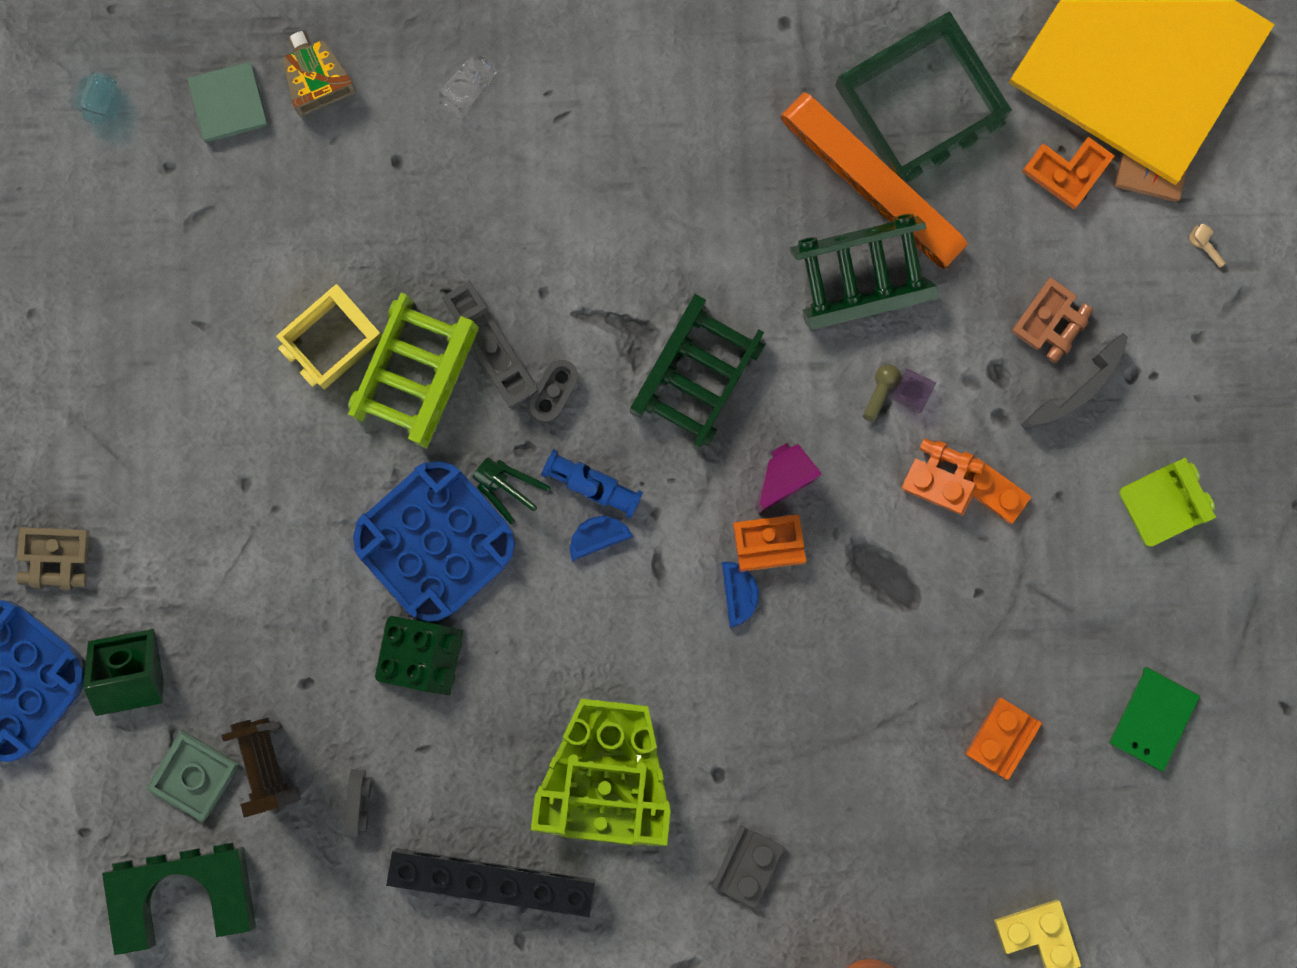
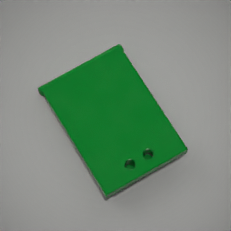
(1154, 719)

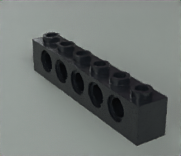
(491, 882)

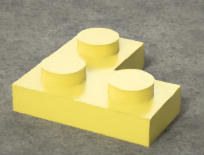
(1040, 926)

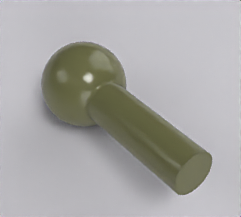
(887, 379)

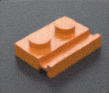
(769, 543)
(1003, 738)

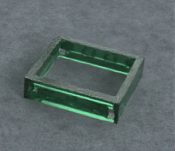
(945, 27)

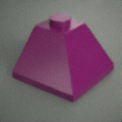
(785, 475)

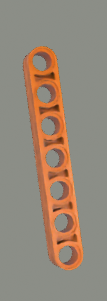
(871, 177)

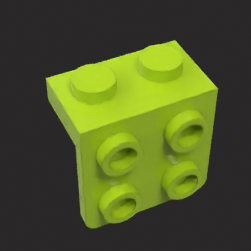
(1167, 502)

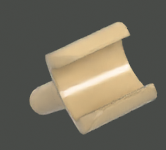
(1199, 238)

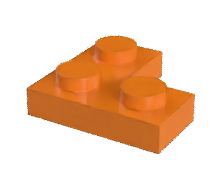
(1072, 178)

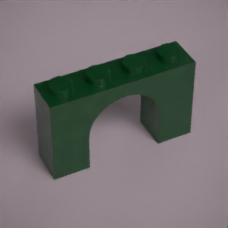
(131, 889)

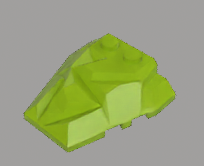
(605, 779)

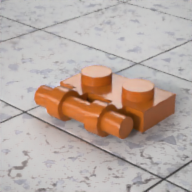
(938, 485)

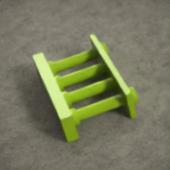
(433, 395)

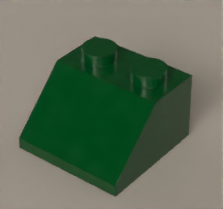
(123, 672)

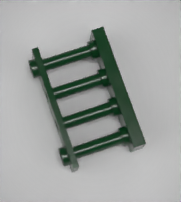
(885, 296)
(681, 345)

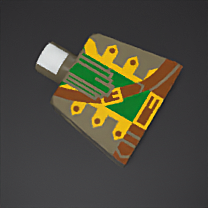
(314, 75)

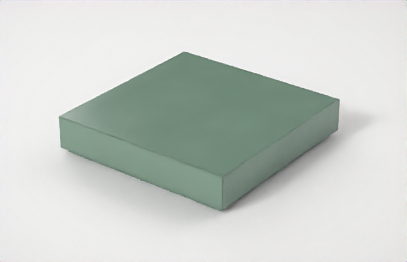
(227, 102)
(193, 776)

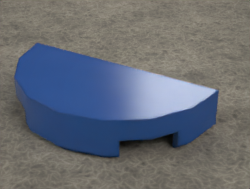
(597, 535)
(740, 593)

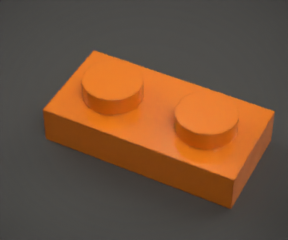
(999, 494)

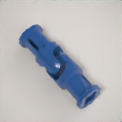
(585, 480)

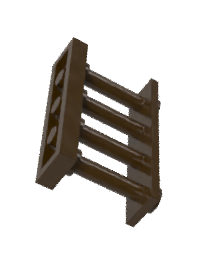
(261, 767)

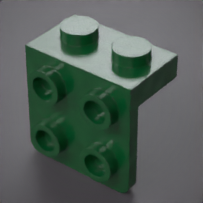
(419, 655)

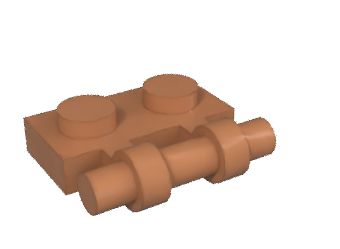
(1043, 315)

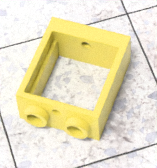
(295, 329)

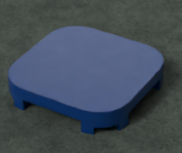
(434, 541)
(37, 680)

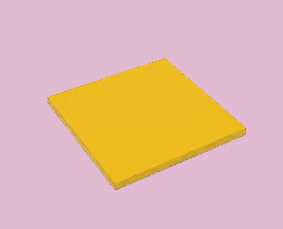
(1143, 71)

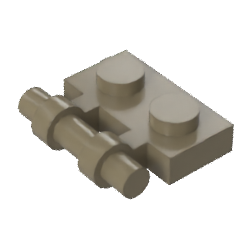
(52, 546)

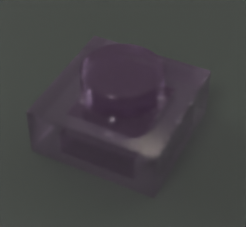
(913, 390)

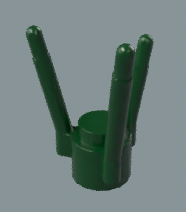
(492, 476)

